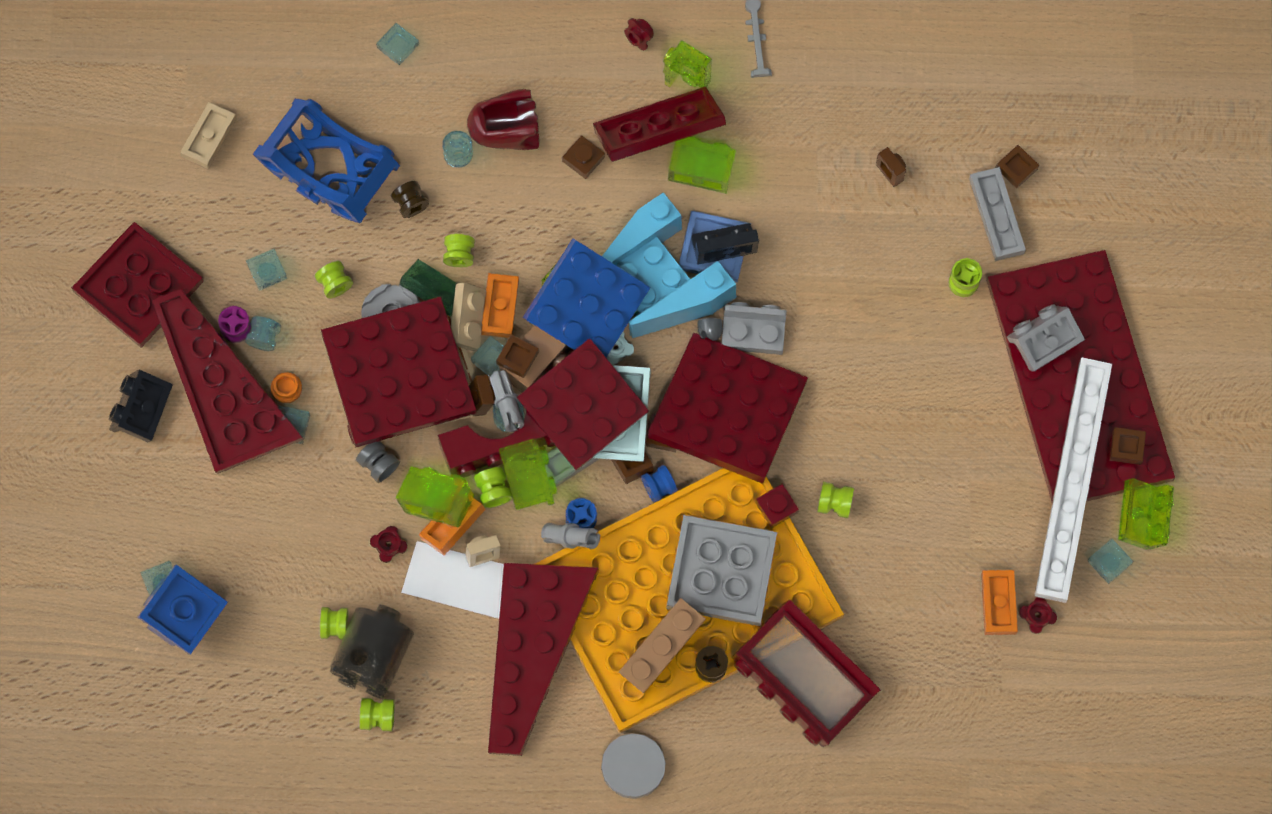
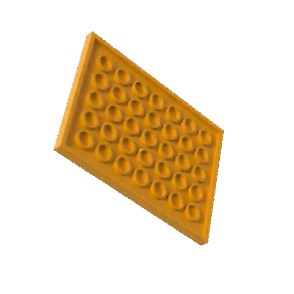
(635, 582)

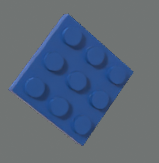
(586, 299)

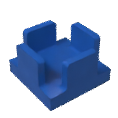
(181, 609)

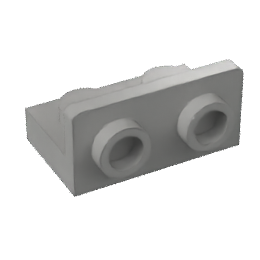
(754, 328)
(1046, 336)

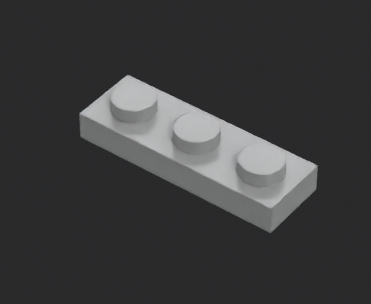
(997, 214)

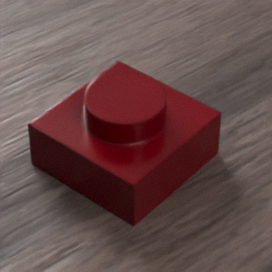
(777, 505)

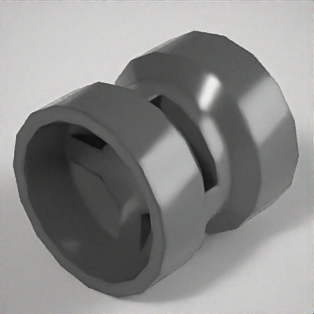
(377, 461)

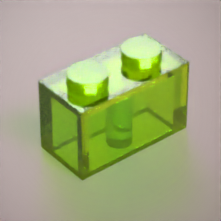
(702, 164)
(435, 496)

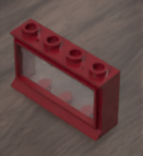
(805, 674)

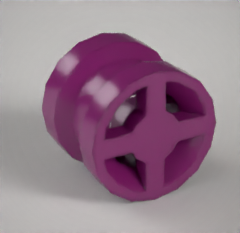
(233, 317)

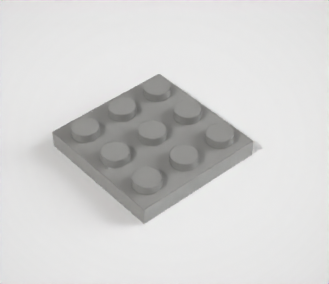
(722, 569)

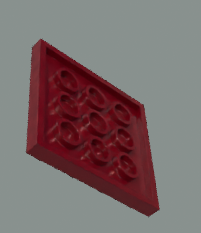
(398, 371)
(727, 408)

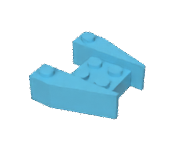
(672, 293)

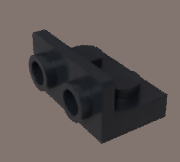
(725, 243)
(140, 405)

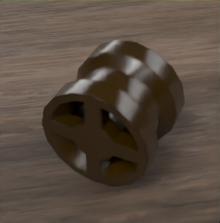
(409, 199)
(708, 670)

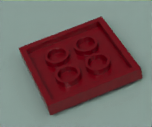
(129, 279)
(582, 404)

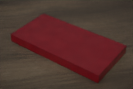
(659, 124)

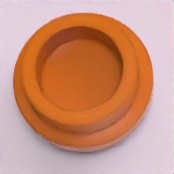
(286, 387)

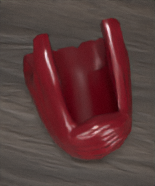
(505, 122)

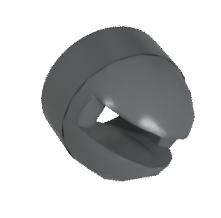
(710, 328)

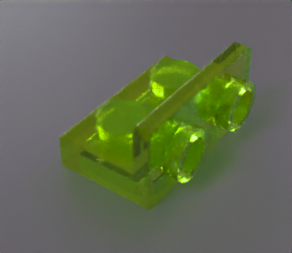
(689, 63)
(527, 475)
(1145, 514)

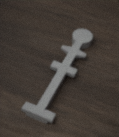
(753, 7)

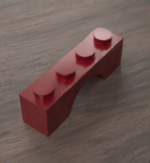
(468, 451)

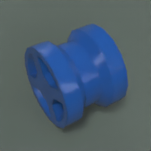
(659, 483)
(581, 510)

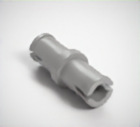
(570, 535)

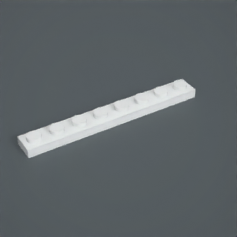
(1073, 480)

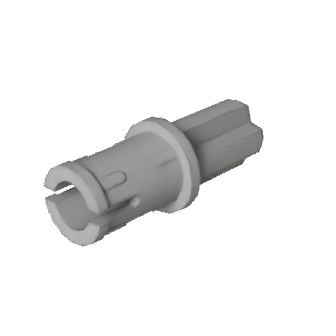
(506, 400)

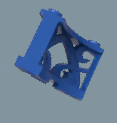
(344, 200)

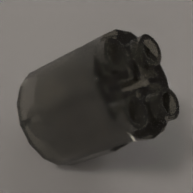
(372, 650)

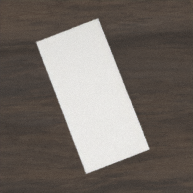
(453, 582)

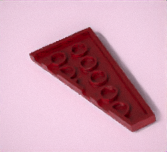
(226, 399)
(533, 633)

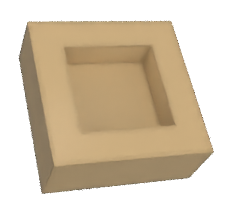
(482, 550)

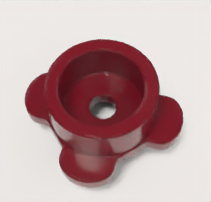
(639, 33)
(391, 535)
(1038, 606)

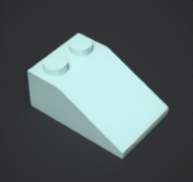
(631, 444)

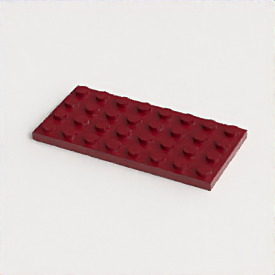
(1091, 294)

